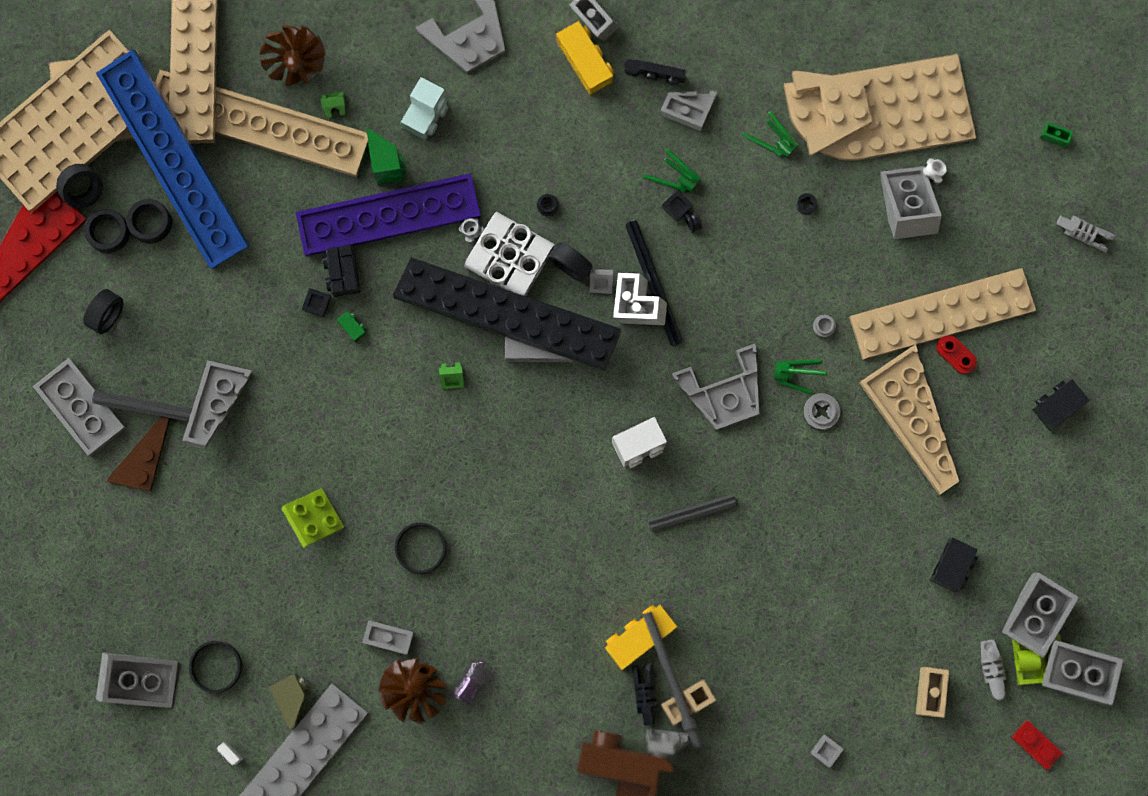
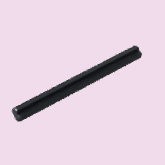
(653, 280)

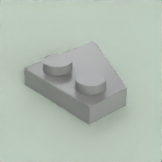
(688, 108)

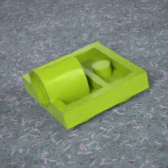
(312, 517)
(1029, 665)

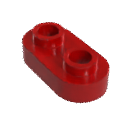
(955, 356)

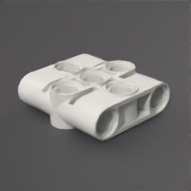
(498, 231)

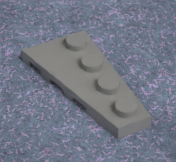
(215, 397)
(666, 742)

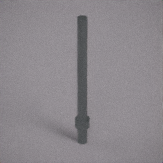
(689, 723)

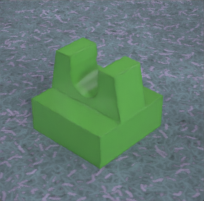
(333, 100)
(451, 376)

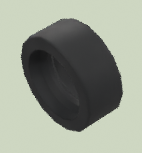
(86, 199)
(137, 208)
(96, 217)
(570, 261)
(103, 311)

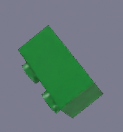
(1056, 134)
(350, 325)

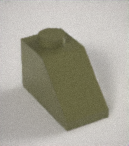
(290, 698)

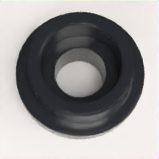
(547, 198)

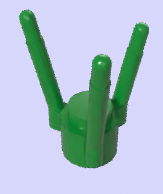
(785, 144)
(687, 178)
(785, 371)

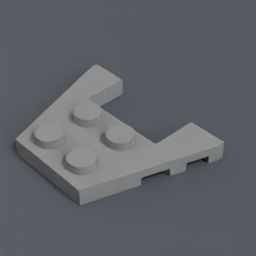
(472, 43)
(729, 399)

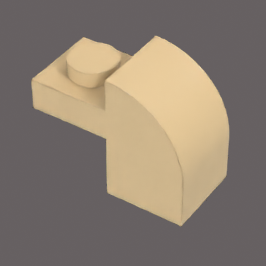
(696, 697)

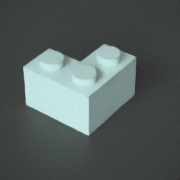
(426, 106)

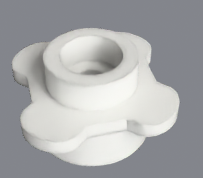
(935, 170)

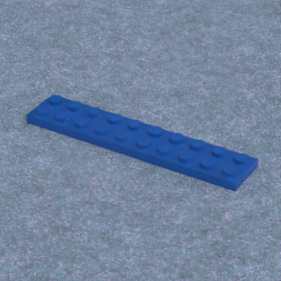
(172, 159)

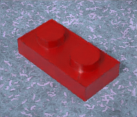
(1036, 745)

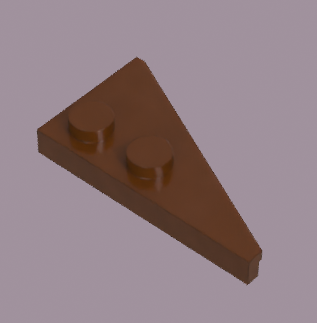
(141, 463)

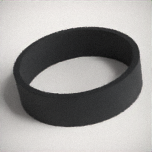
(415, 525)
(191, 666)

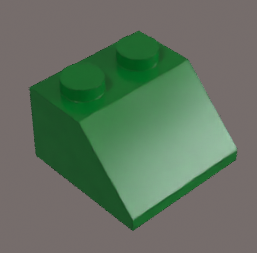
(386, 162)

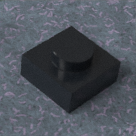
(677, 205)
(316, 302)

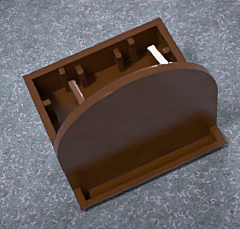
(633, 769)

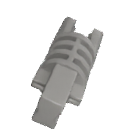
(1084, 231)
(993, 668)

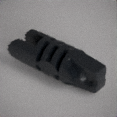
(645, 694)

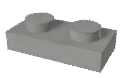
(388, 637)

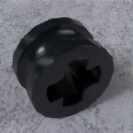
(813, 202)
(693, 221)

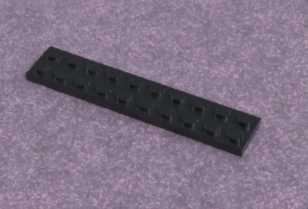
(507, 313)

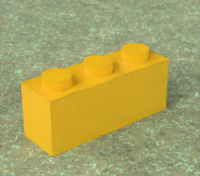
(585, 57)
(636, 638)

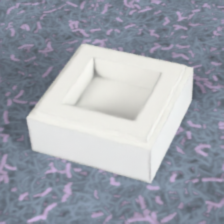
(229, 753)

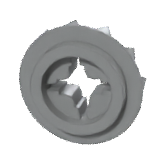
(832, 411)

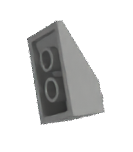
(910, 203)
(1039, 613)
(1082, 673)
(136, 680)

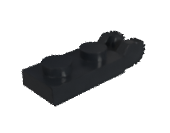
(654, 71)

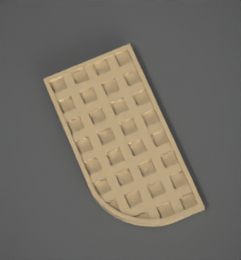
(909, 109)
(61, 125)

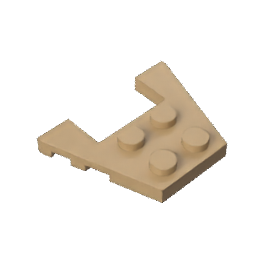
(843, 107)

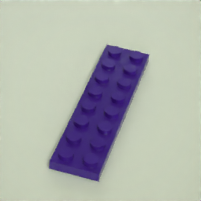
(388, 214)

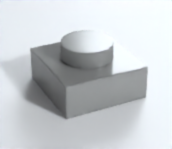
(601, 281)
(826, 751)

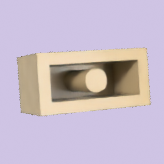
(932, 692)

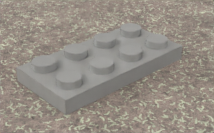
(70, 399)

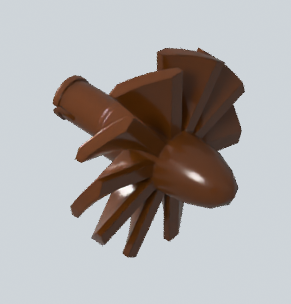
(299, 52)
(406, 687)

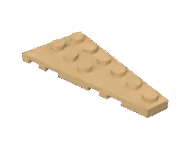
(909, 409)

